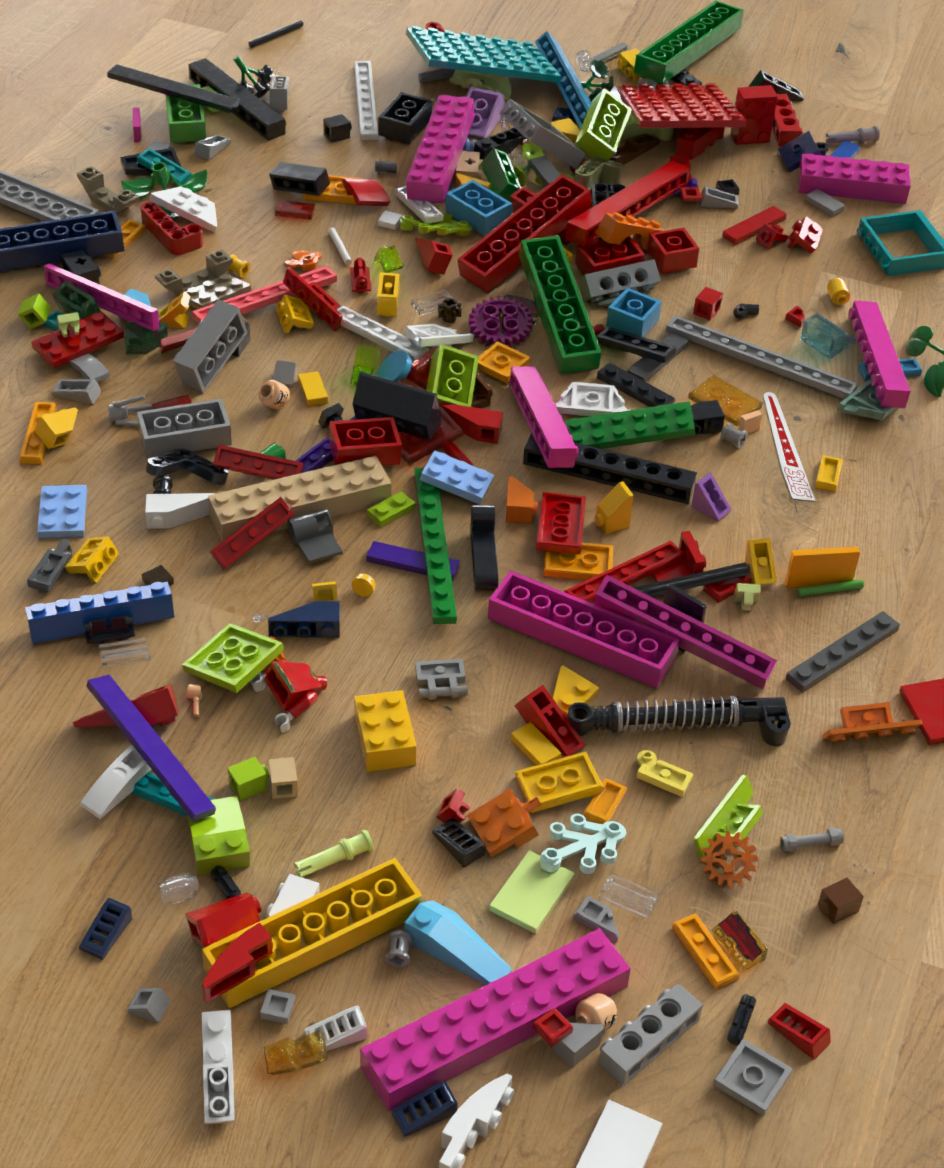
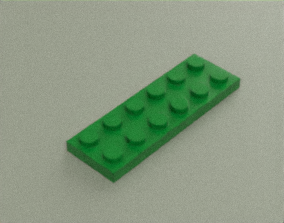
(633, 426)

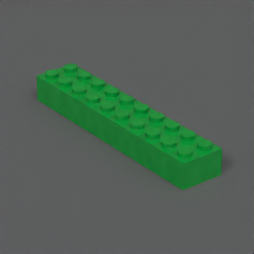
(688, 42)

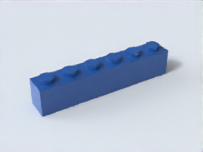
(68, 617)

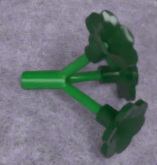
(598, 70)

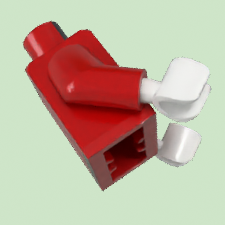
(292, 686)

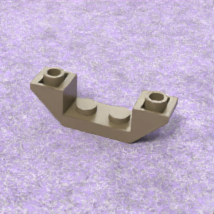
(93, 183)
(216, 265)

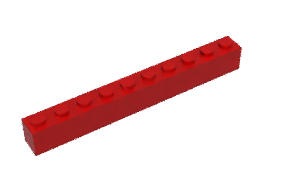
(628, 201)

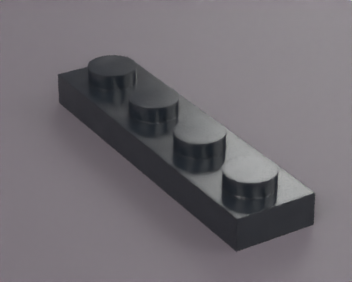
(636, 345)
(633, 386)

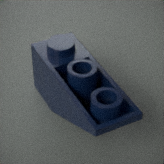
(309, 620)

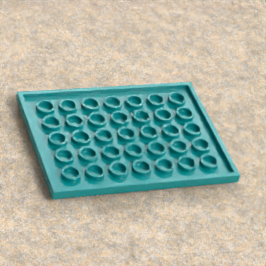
(481, 54)

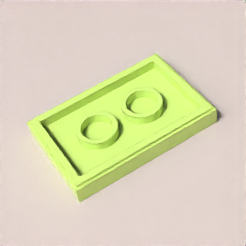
(531, 893)

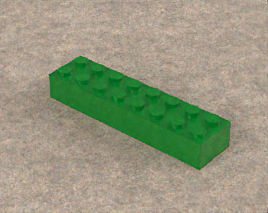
(560, 305)

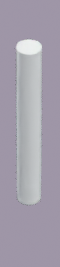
(339, 245)

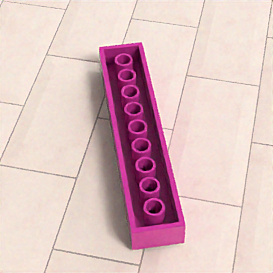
(491, 1018)

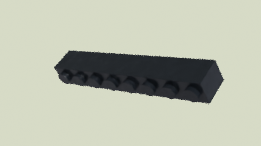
(250, 108)

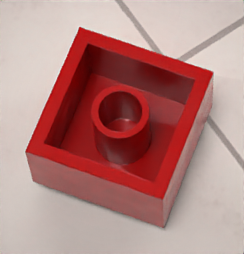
(673, 250)

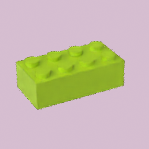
(603, 126)

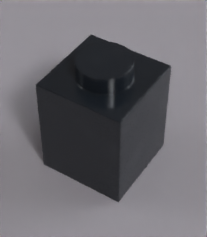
(337, 128)

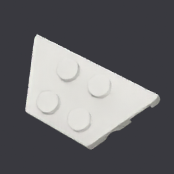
(188, 205)
(434, 335)
(590, 400)

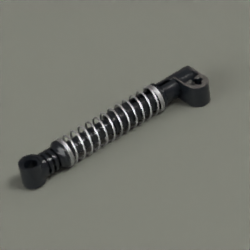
(690, 713)

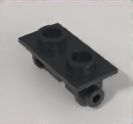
(120, 629)

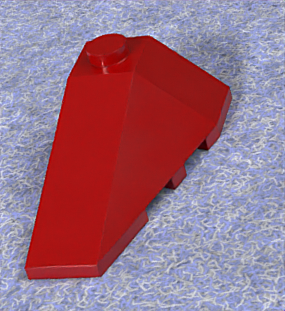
(154, 706)

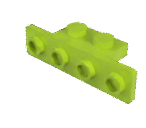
(731, 815)

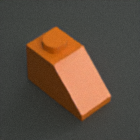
(520, 502)

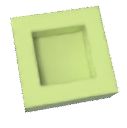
(68, 321)
(747, 595)

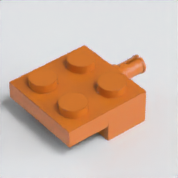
(504, 822)

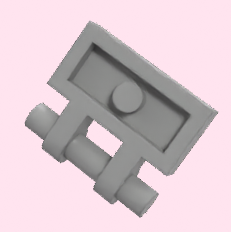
(440, 672)

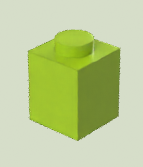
(34, 311)
(248, 778)

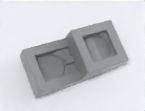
(90, 367)

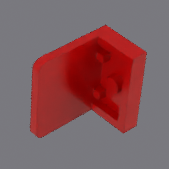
(692, 563)

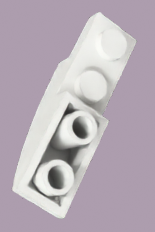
(115, 783)
(218, 1067)
(474, 1117)

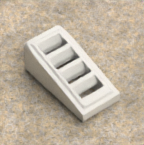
(344, 1019)

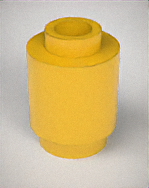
(838, 291)

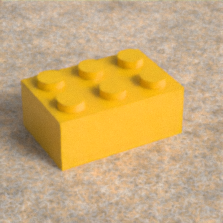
(385, 730)

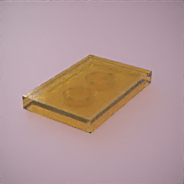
(731, 399)

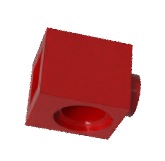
(708, 303)

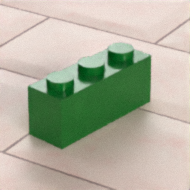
(500, 174)

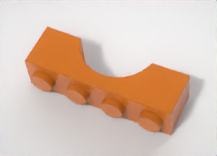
(616, 228)

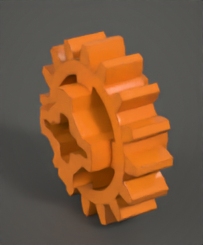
(740, 859)

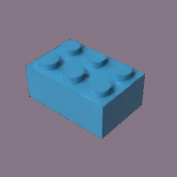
(478, 206)

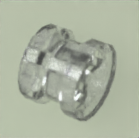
(584, 65)

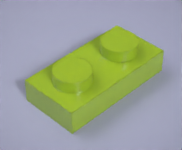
(391, 509)

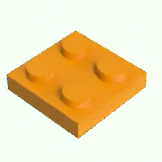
(499, 360)

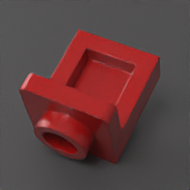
(769, 234)

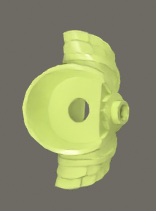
(492, 82)

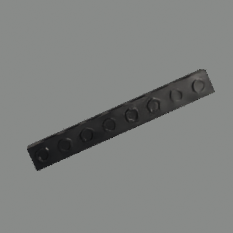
(612, 467)

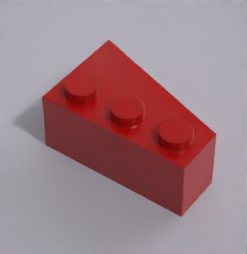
(693, 141)

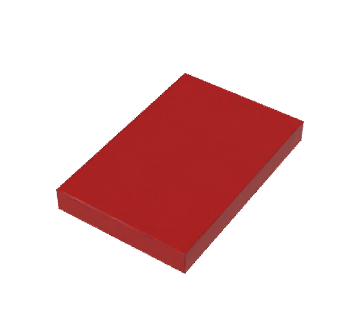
(927, 703)

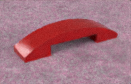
(687, 193)

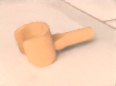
(194, 692)

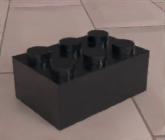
(405, 118)

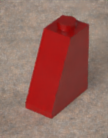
(223, 918)

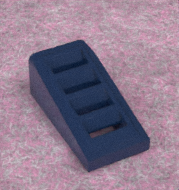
(562, 113)
(112, 912)
(420, 1101)

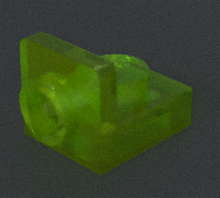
(389, 259)

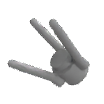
(118, 411)

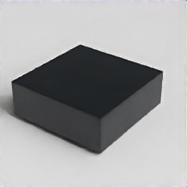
(728, 186)

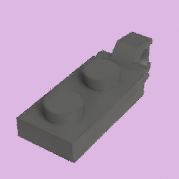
(50, 567)

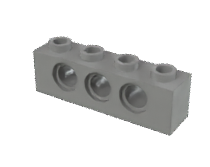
(645, 270)
(625, 1063)

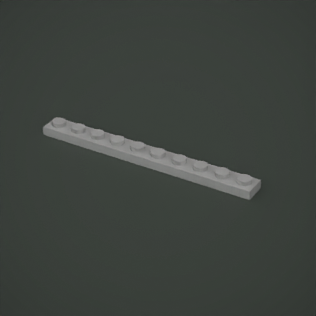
(762, 357)

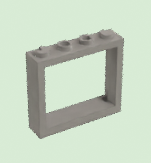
(544, 134)

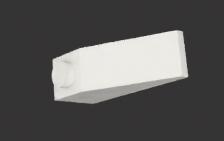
(171, 510)

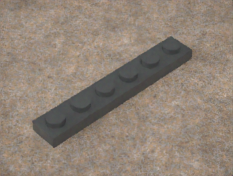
(842, 651)

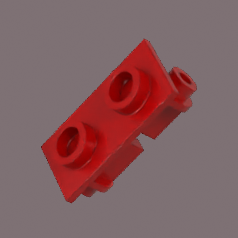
(360, 276)

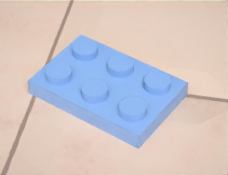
(456, 477)
(62, 511)

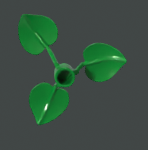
(161, 176)
(916, 346)

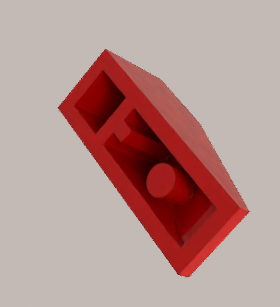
(550, 720)

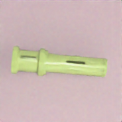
(345, 850)

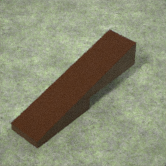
(634, 147)

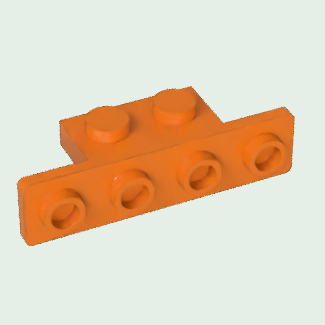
(868, 720)

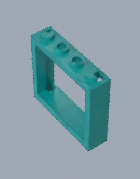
(903, 221)

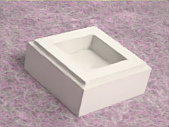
(389, 220)

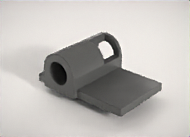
(314, 536)

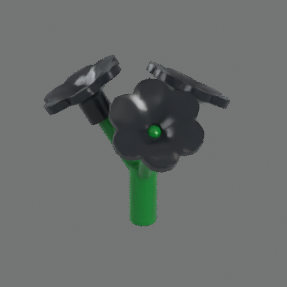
(263, 75)

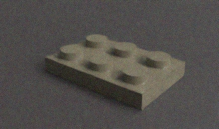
(219, 288)

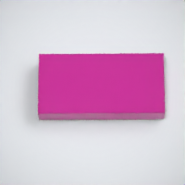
(136, 124)

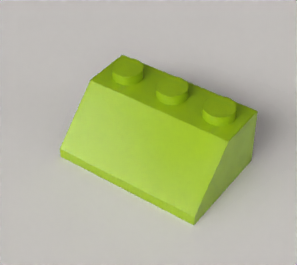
(452, 375)

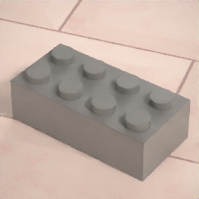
(210, 346)
(184, 427)

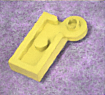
(662, 773)

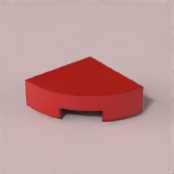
(795, 316)

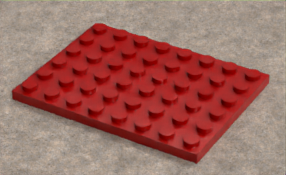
(680, 106)

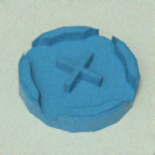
(395, 366)

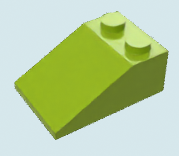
(220, 838)

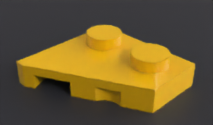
(573, 689)

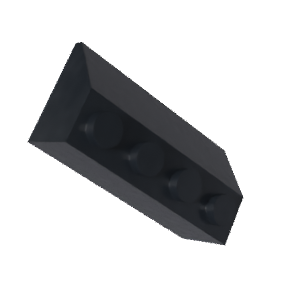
(412, 408)

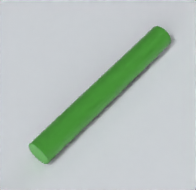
(830, 588)

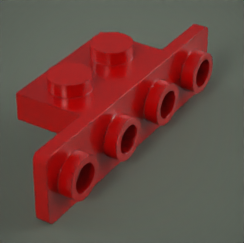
(314, 298)

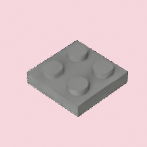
(753, 1077)

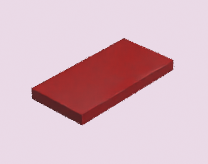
(561, 523)

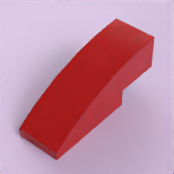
(237, 962)

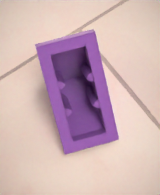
(709, 498)

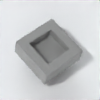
(277, 1006)

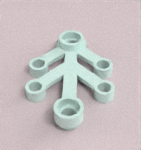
(610, 832)

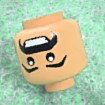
(274, 394)
(596, 1010)

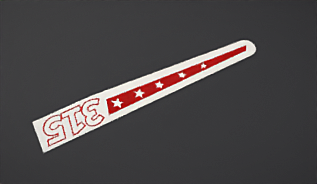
(787, 453)

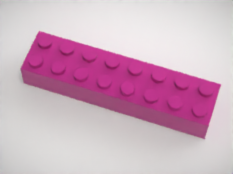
(440, 149)
(583, 629)

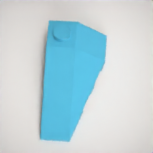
(454, 942)

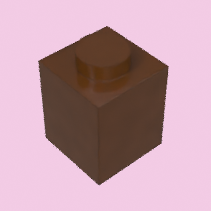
(840, 900)

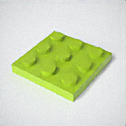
(233, 657)

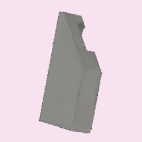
(596, 916)

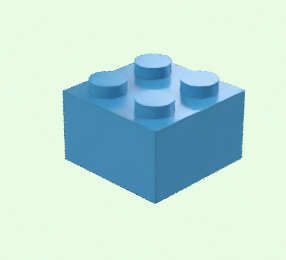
(633, 313)

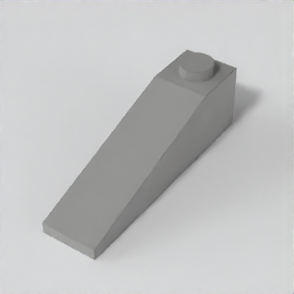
(279, 93)

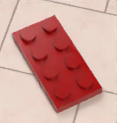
(94, 334)

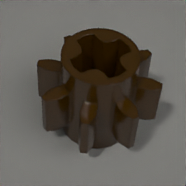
(449, 310)

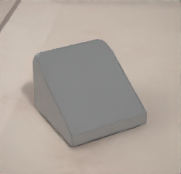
(285, 372)
(149, 1004)

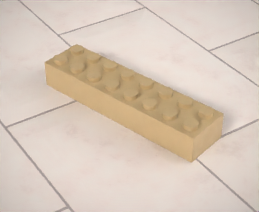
(335, 488)

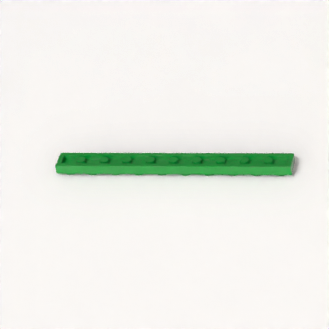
(435, 552)

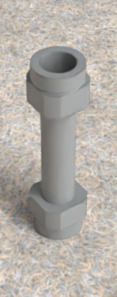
(832, 837)

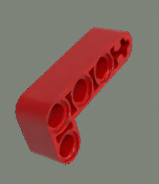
(174, 238)

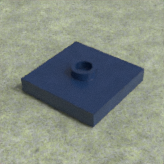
(792, 151)

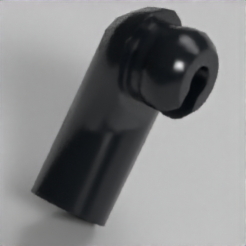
(744, 309)

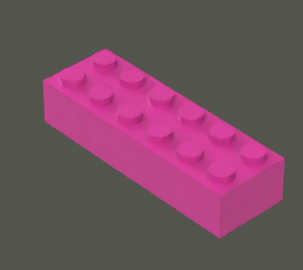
(854, 178)

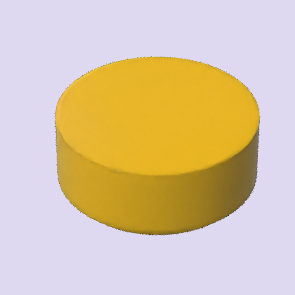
(363, 585)

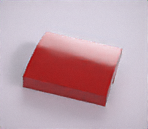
(366, 192)

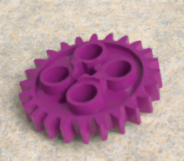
(485, 322)

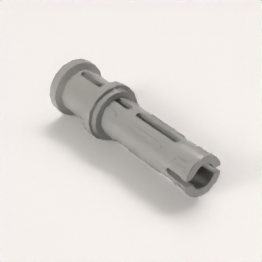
(860, 135)

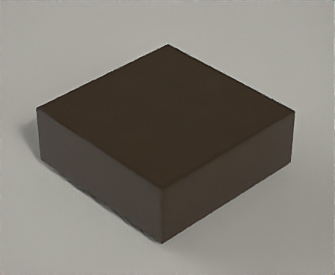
(157, 574)

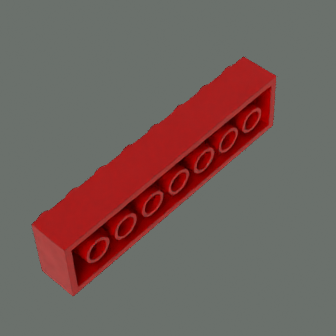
(540, 217)

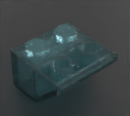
(825, 336)

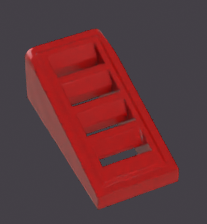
(813, 1042)

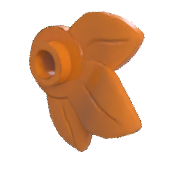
(306, 260)

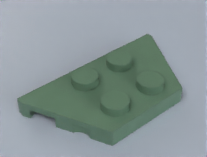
(864, 403)

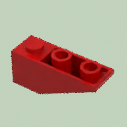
(434, 255)
(476, 422)

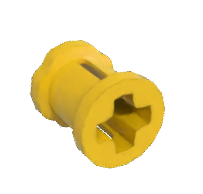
(239, 267)

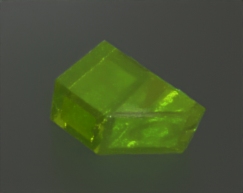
(365, 361)

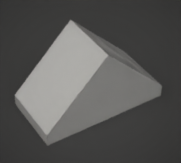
(579, 1043)

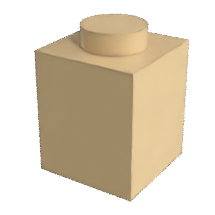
(283, 778)

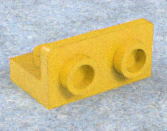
(293, 312)
(93, 558)

